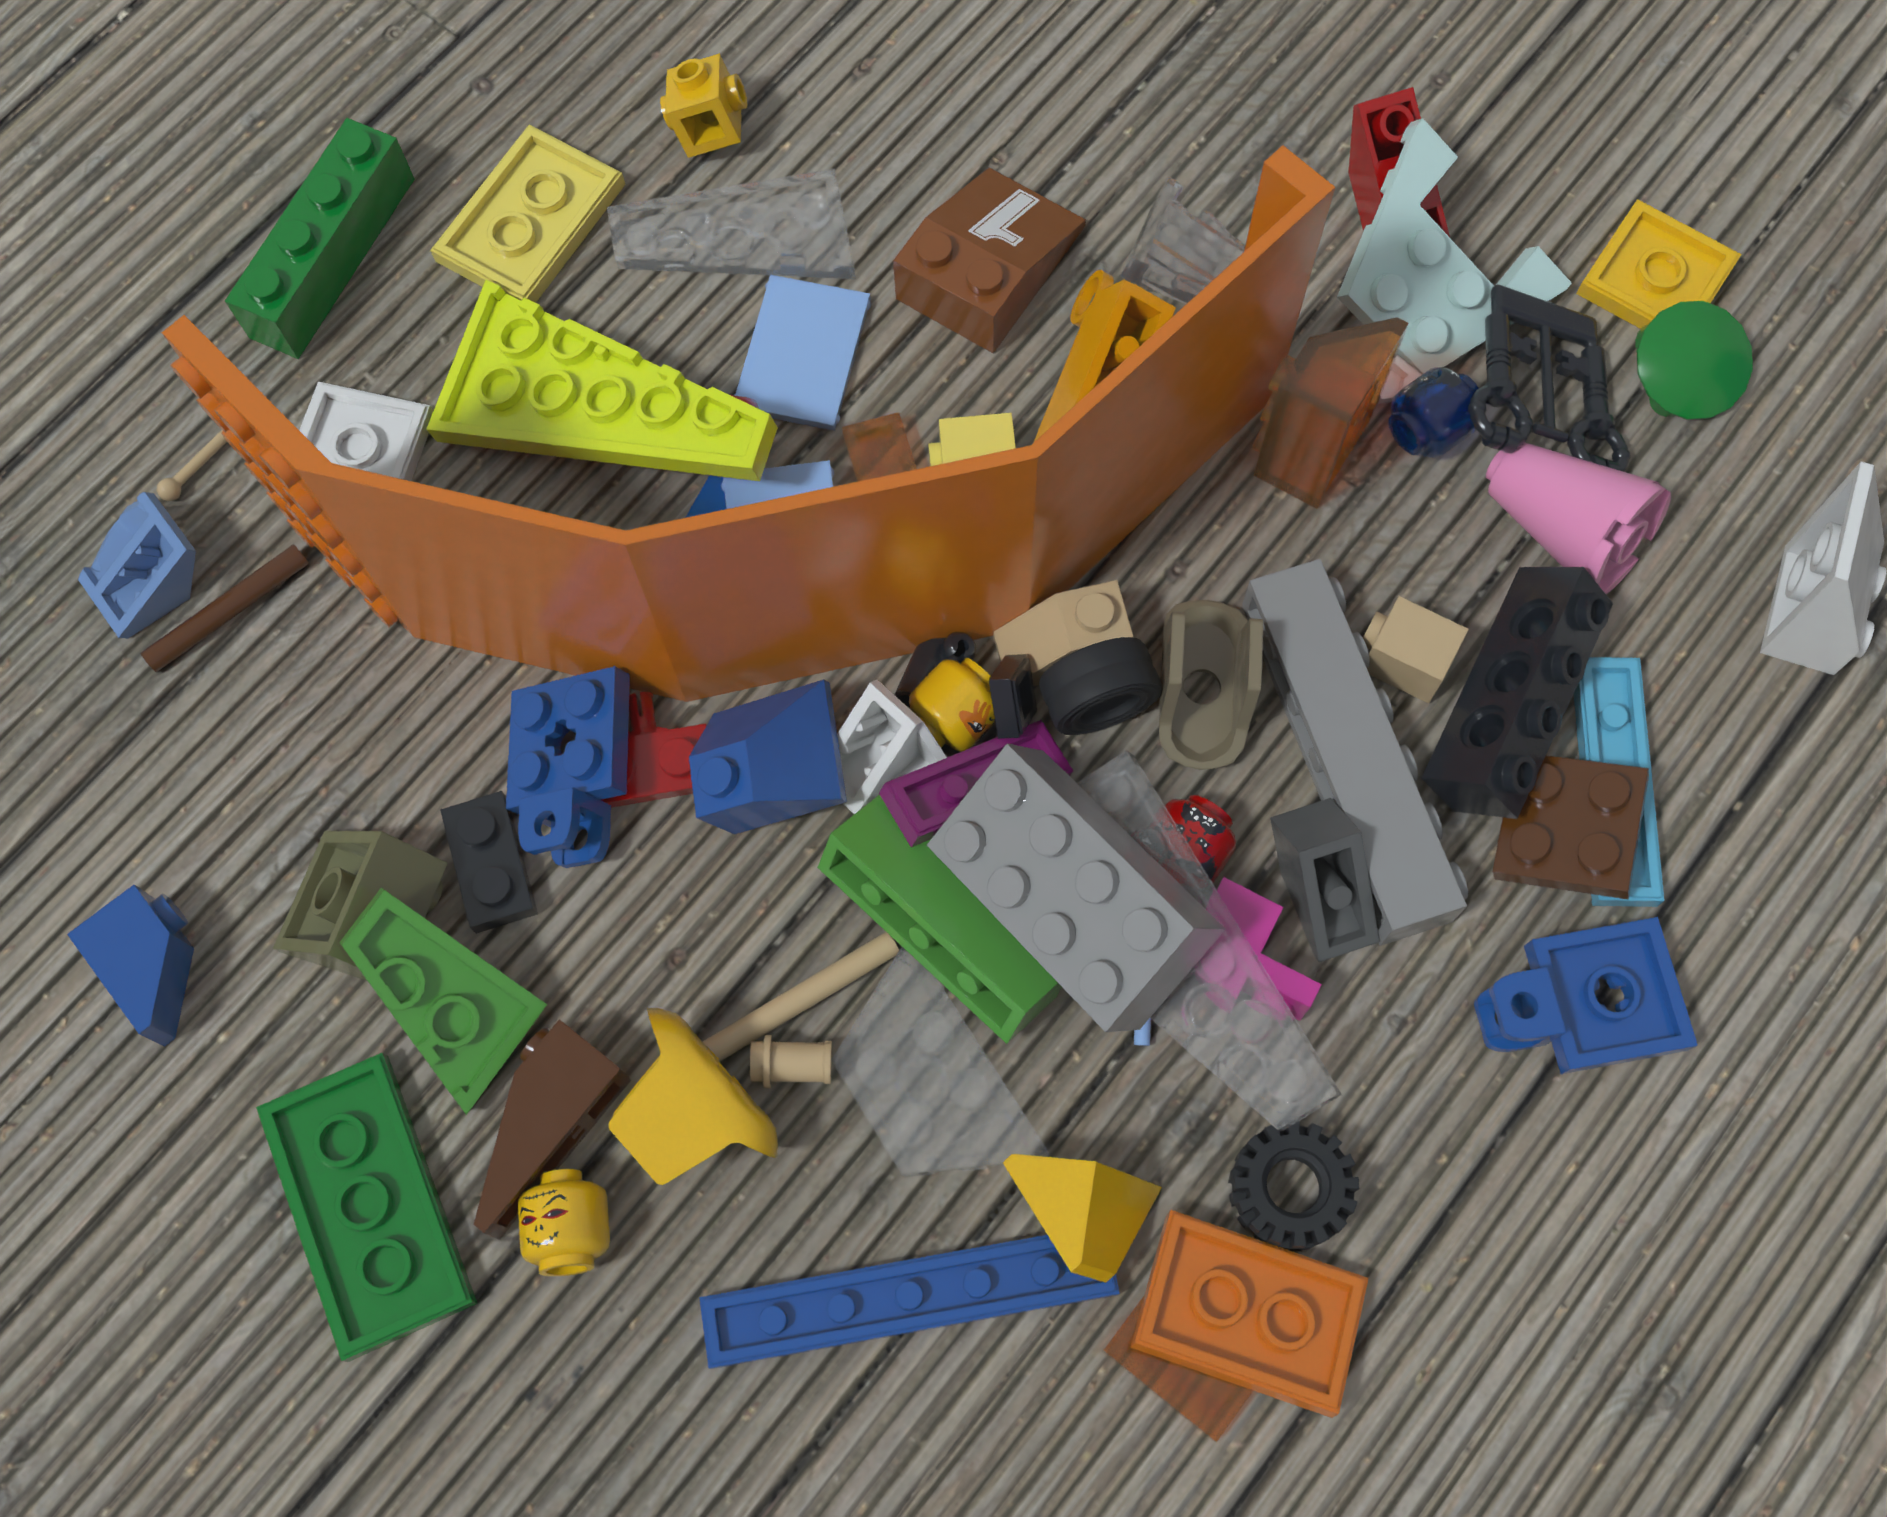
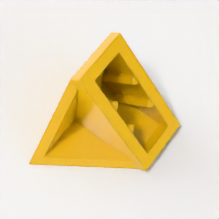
(1084, 1209)

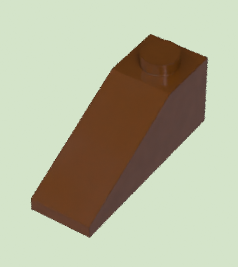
(547, 1113)

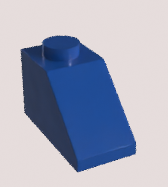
(140, 959)

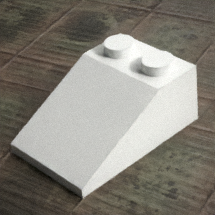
(1830, 580)

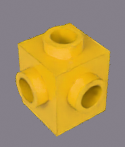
(703, 105)

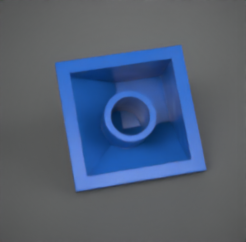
(768, 760)

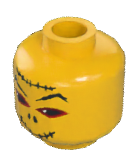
(563, 1223)

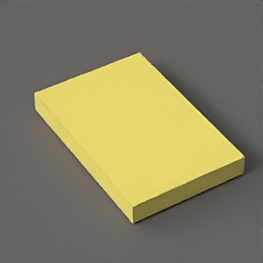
(528, 215)

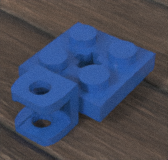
(568, 787)
(1560, 1006)

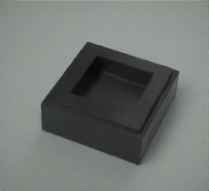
(1013, 696)

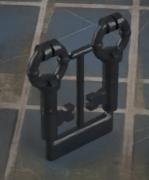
(1501, 391)

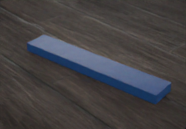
(891, 1300)

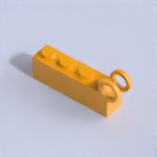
(1108, 333)

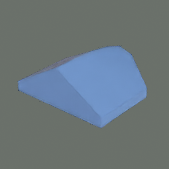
(140, 568)

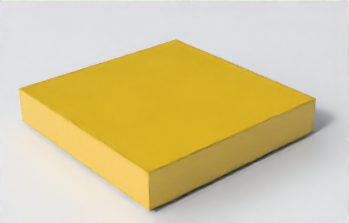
(1654, 266)

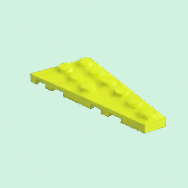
(579, 395)

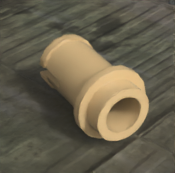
(790, 1061)

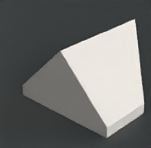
(881, 744)

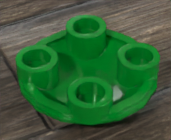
(1693, 360)

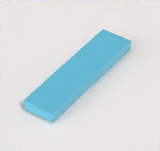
(1614, 731)

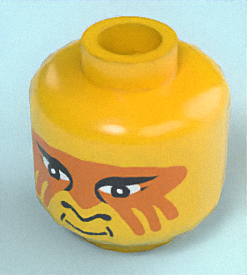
(955, 703)

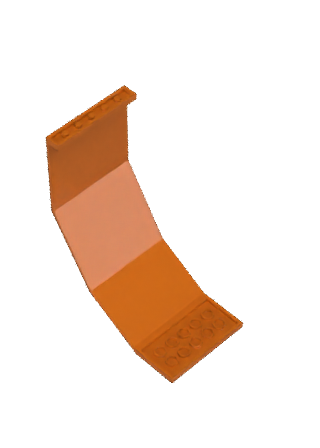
(815, 573)

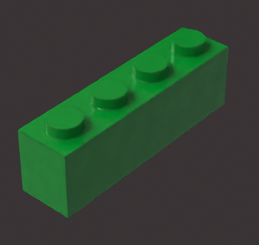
(321, 238)

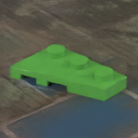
(441, 994)

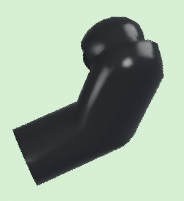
(928, 655)

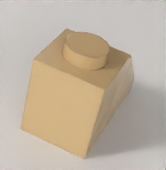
(1064, 626)

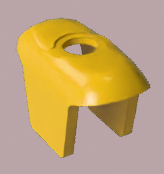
(687, 1106)

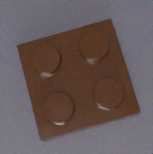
(1576, 829)

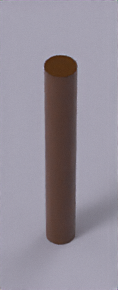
(224, 608)

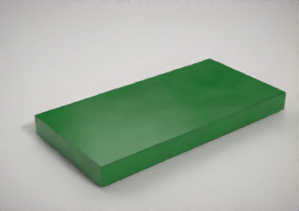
(365, 1207)

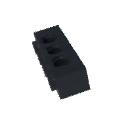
(1518, 691)

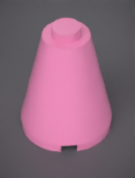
(1579, 508)

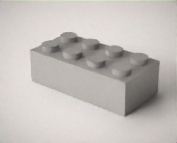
(1074, 888)

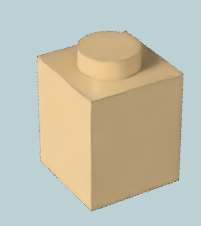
(1412, 648)

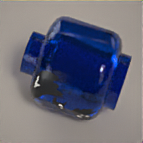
(1433, 413)

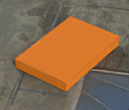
(1251, 1313)

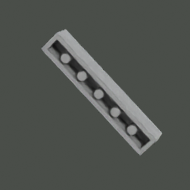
(1353, 749)

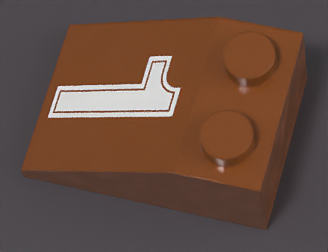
(984, 257)

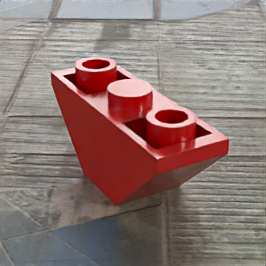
(1376, 149)

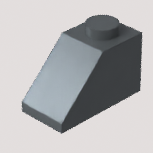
(1326, 877)

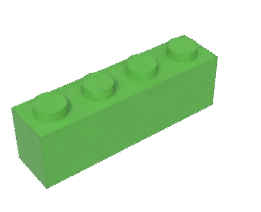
(937, 920)

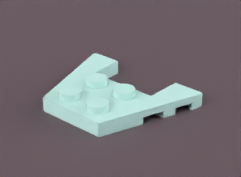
(1419, 274)

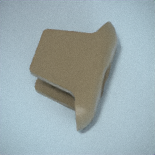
(1227, 646)

